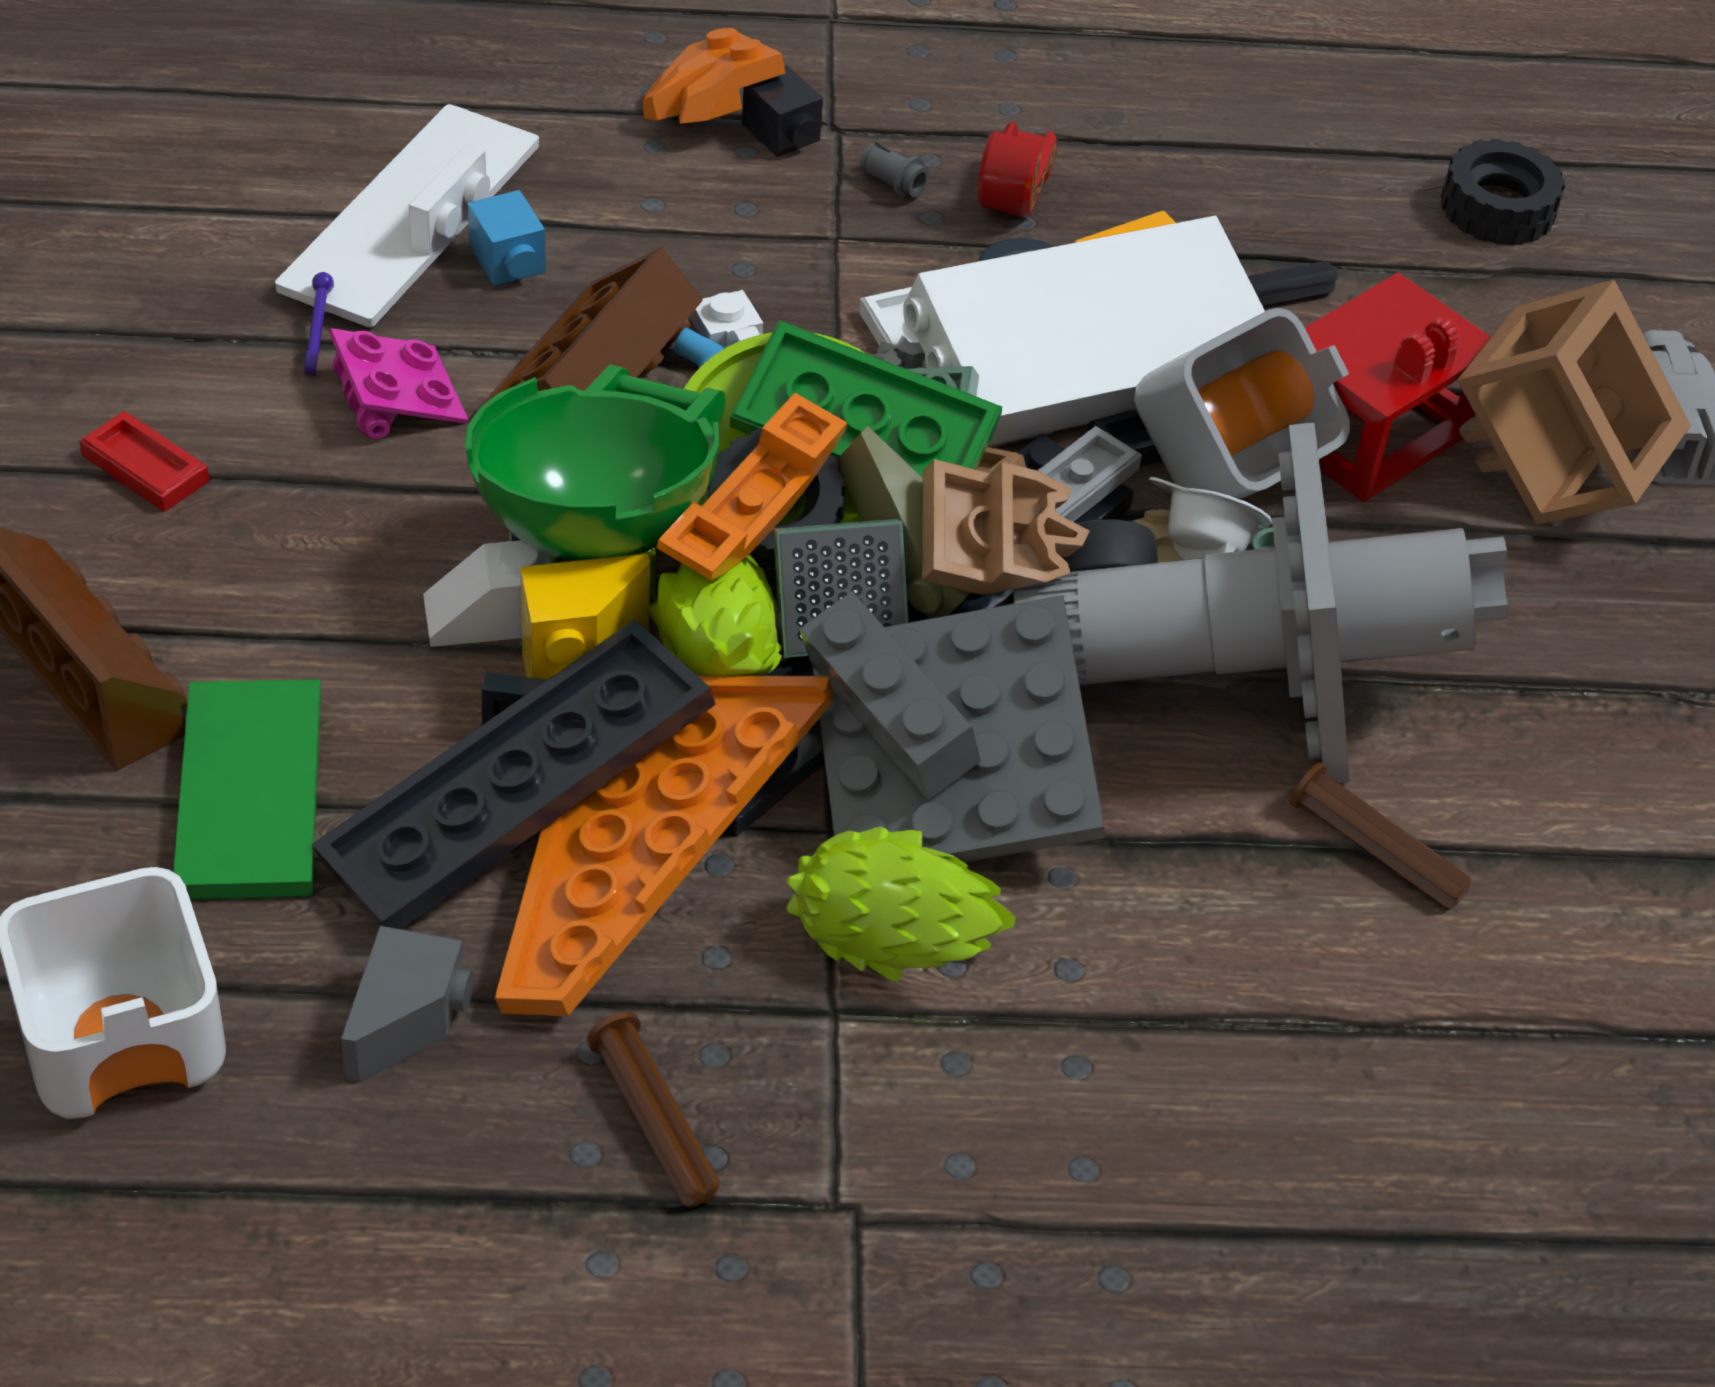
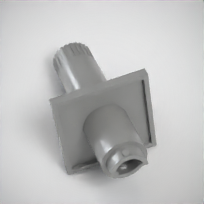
(1286, 605)

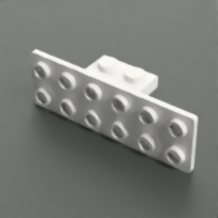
(408, 214)

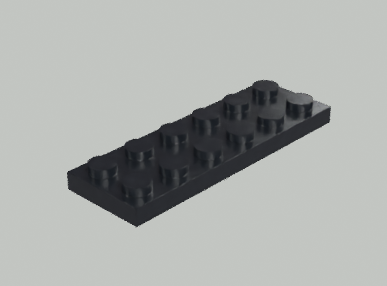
(513, 776)

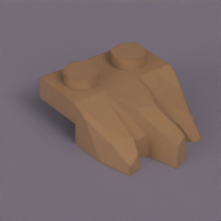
(994, 528)

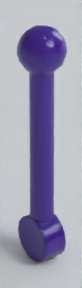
(322, 284)

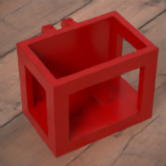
(1398, 356)

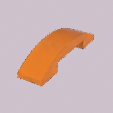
(757, 492)

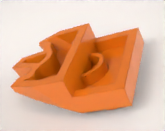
(708, 77)

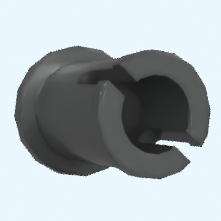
(905, 174)

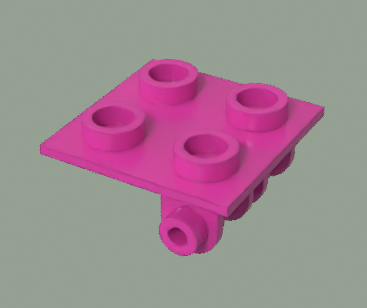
(391, 379)

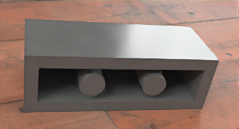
(891, 695)

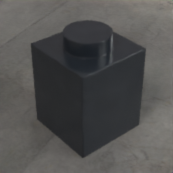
(783, 112)

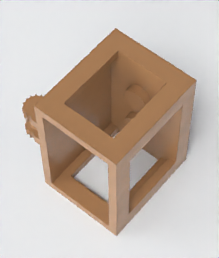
(1568, 389)

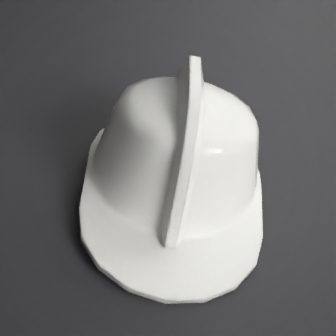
(1209, 521)

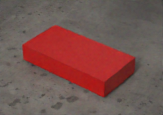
(144, 461)

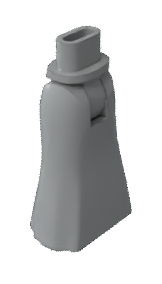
(1694, 387)

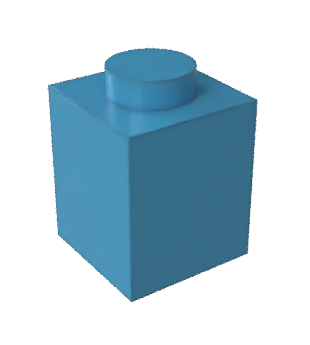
(506, 237)

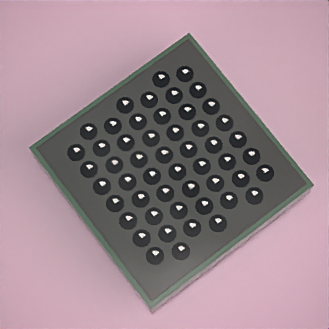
(828, 562)

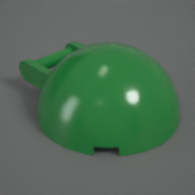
(595, 465)

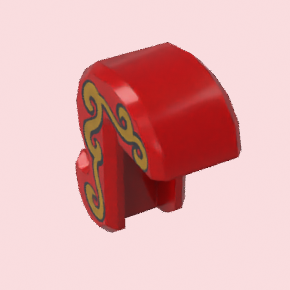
(1015, 170)

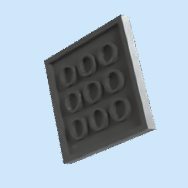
(1021, 693)

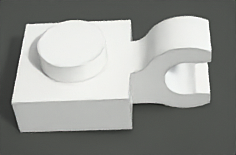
(727, 318)

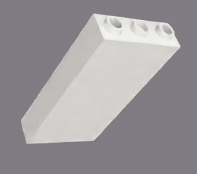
(1082, 322)

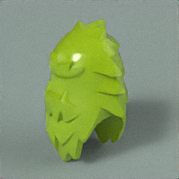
(719, 623)
(894, 902)

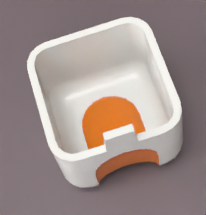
(112, 989)

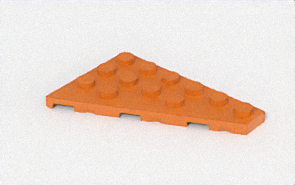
(640, 834)

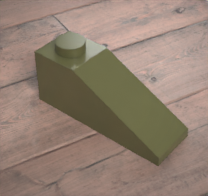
(891, 489)

